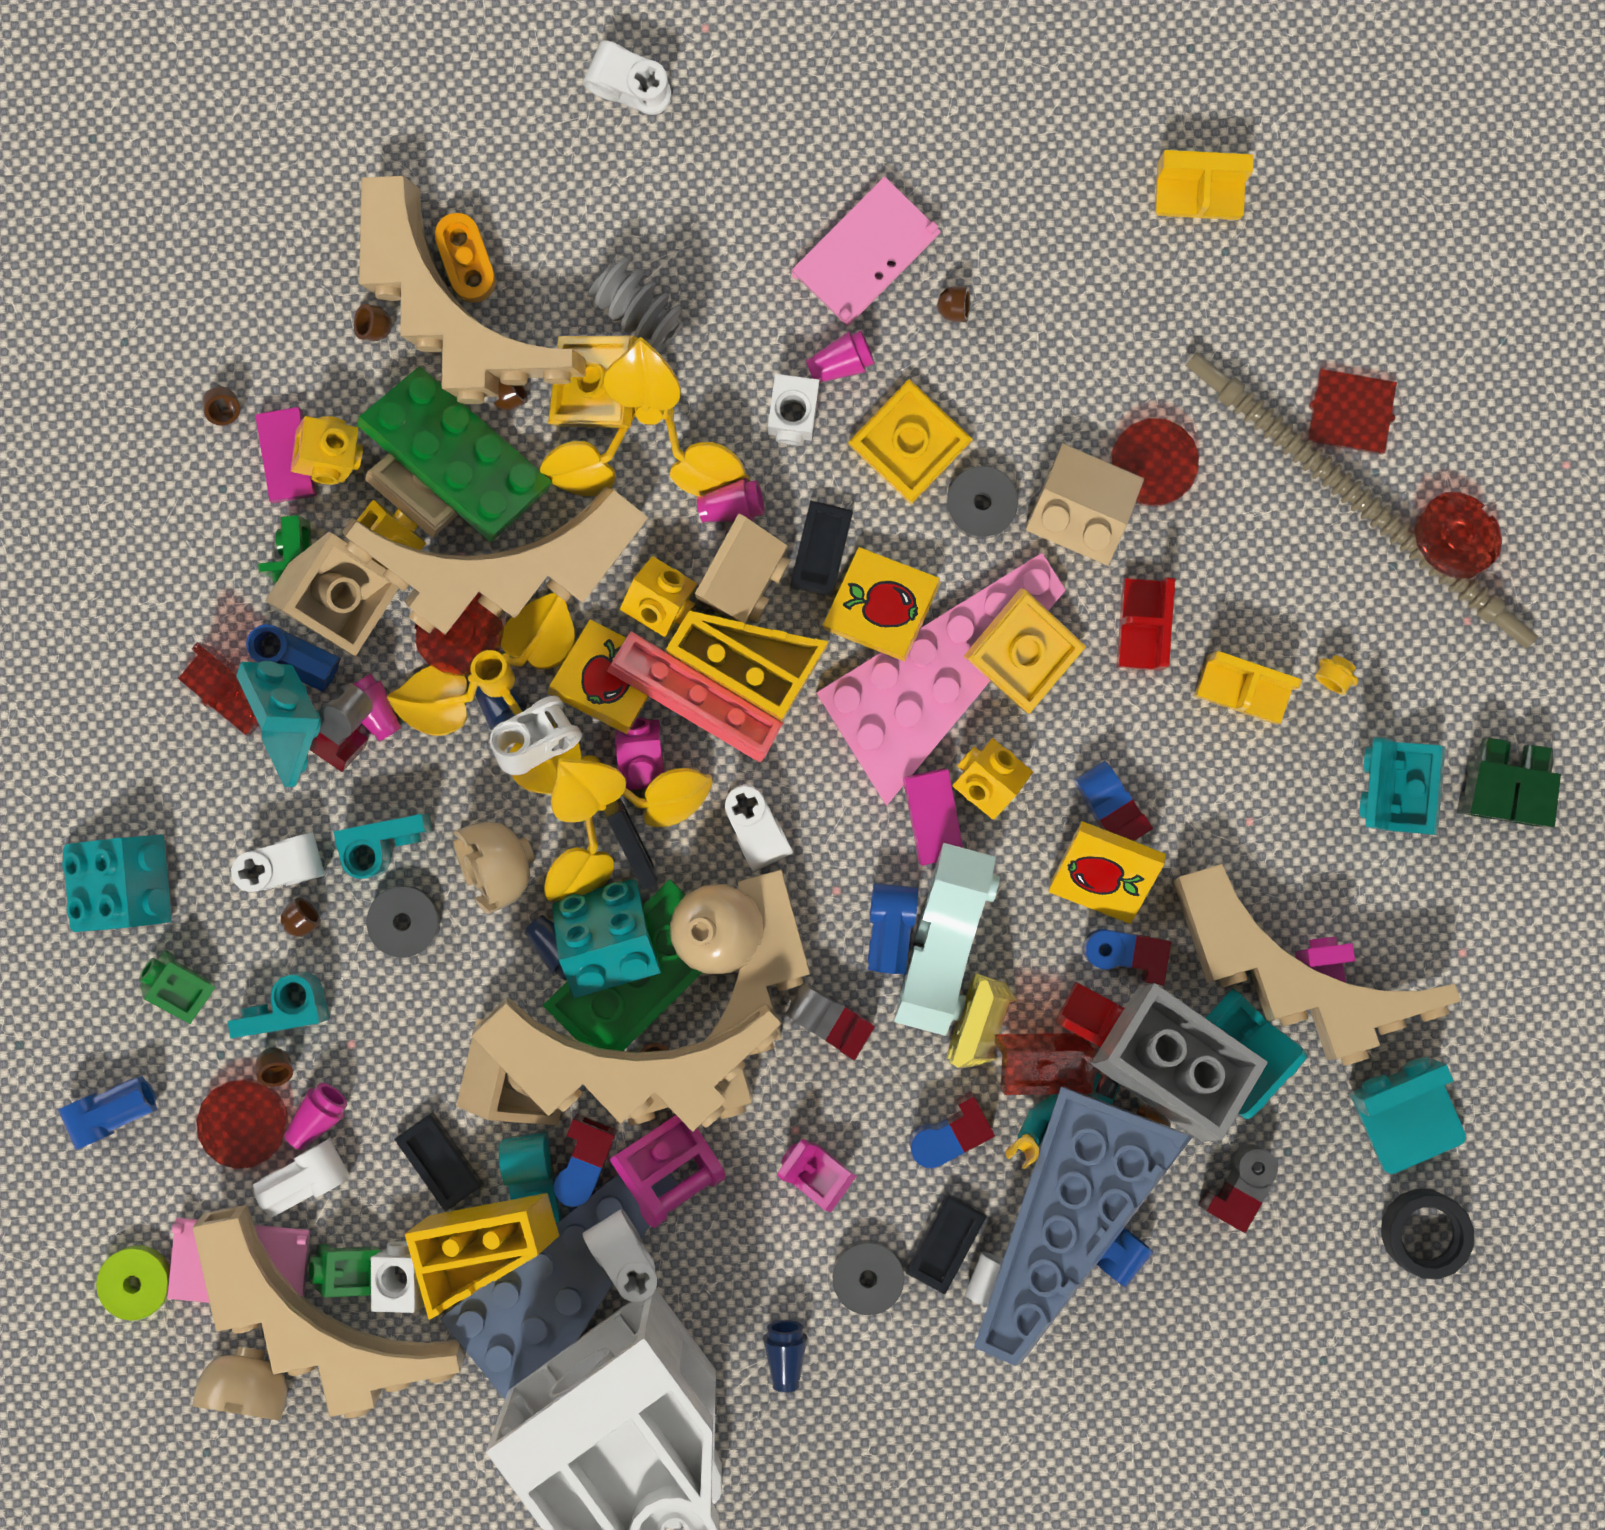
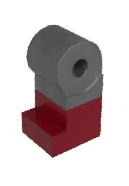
(339, 732)
(831, 1020)
(1245, 1187)

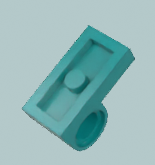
(377, 836)
(285, 1013)
(528, 1167)

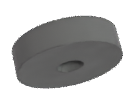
(985, 482)
(383, 925)
(873, 1297)

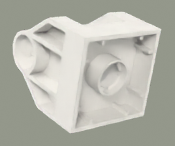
(616, 1429)

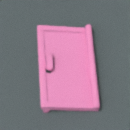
(875, 231)
(285, 1246)

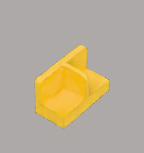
(1202, 184)
(1245, 687)

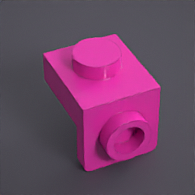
(640, 753)
(1327, 956)
(816, 1173)

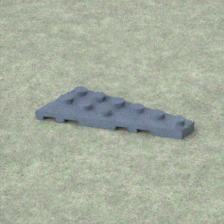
(1080, 1196)
(549, 1300)

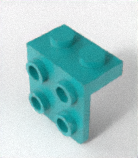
(283, 714)
(1403, 786)
(117, 883)
(604, 938)
(1252, 1030)
(1409, 1114)

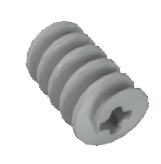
(636, 305)

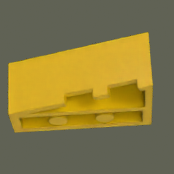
(748, 660)
(477, 1245)

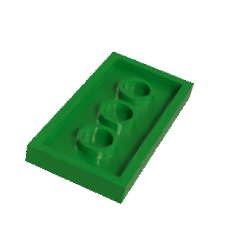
(454, 453)
(621, 1013)

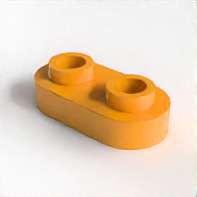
(465, 259)

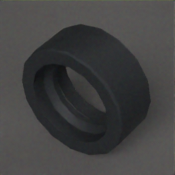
(1452, 1258)

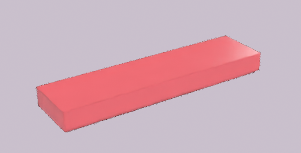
(695, 697)

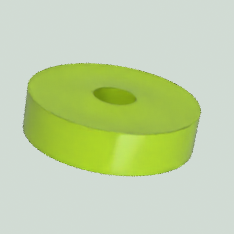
(114, 1286)

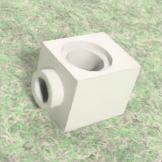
(788, 390)
(386, 1290)

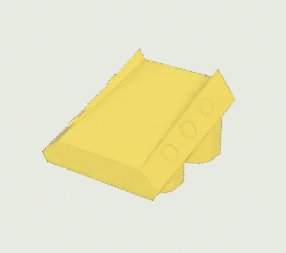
(980, 1022)

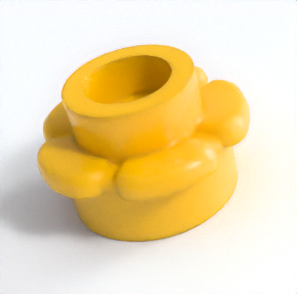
(1336, 674)

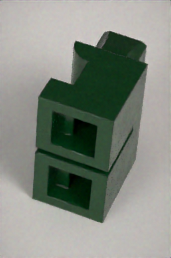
(1511, 792)

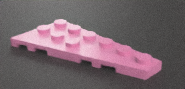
(901, 709)

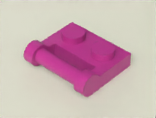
(659, 1155)

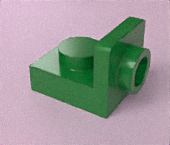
(290, 542)
(174, 987)
(342, 1270)

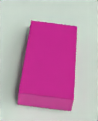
(277, 441)
(932, 813)

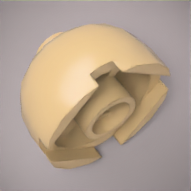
(494, 863)
(716, 929)
(242, 1386)

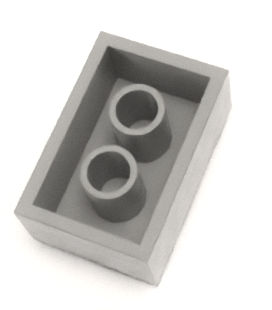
(1179, 1063)

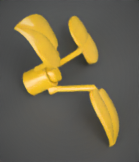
(652, 389)
(437, 701)
(591, 785)

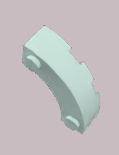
(946, 932)

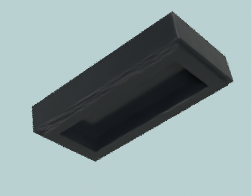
(821, 549)
(631, 843)
(439, 1161)
(946, 1243)

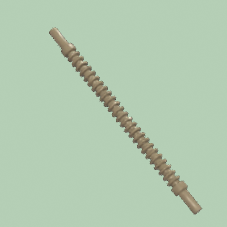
(1232, 393)

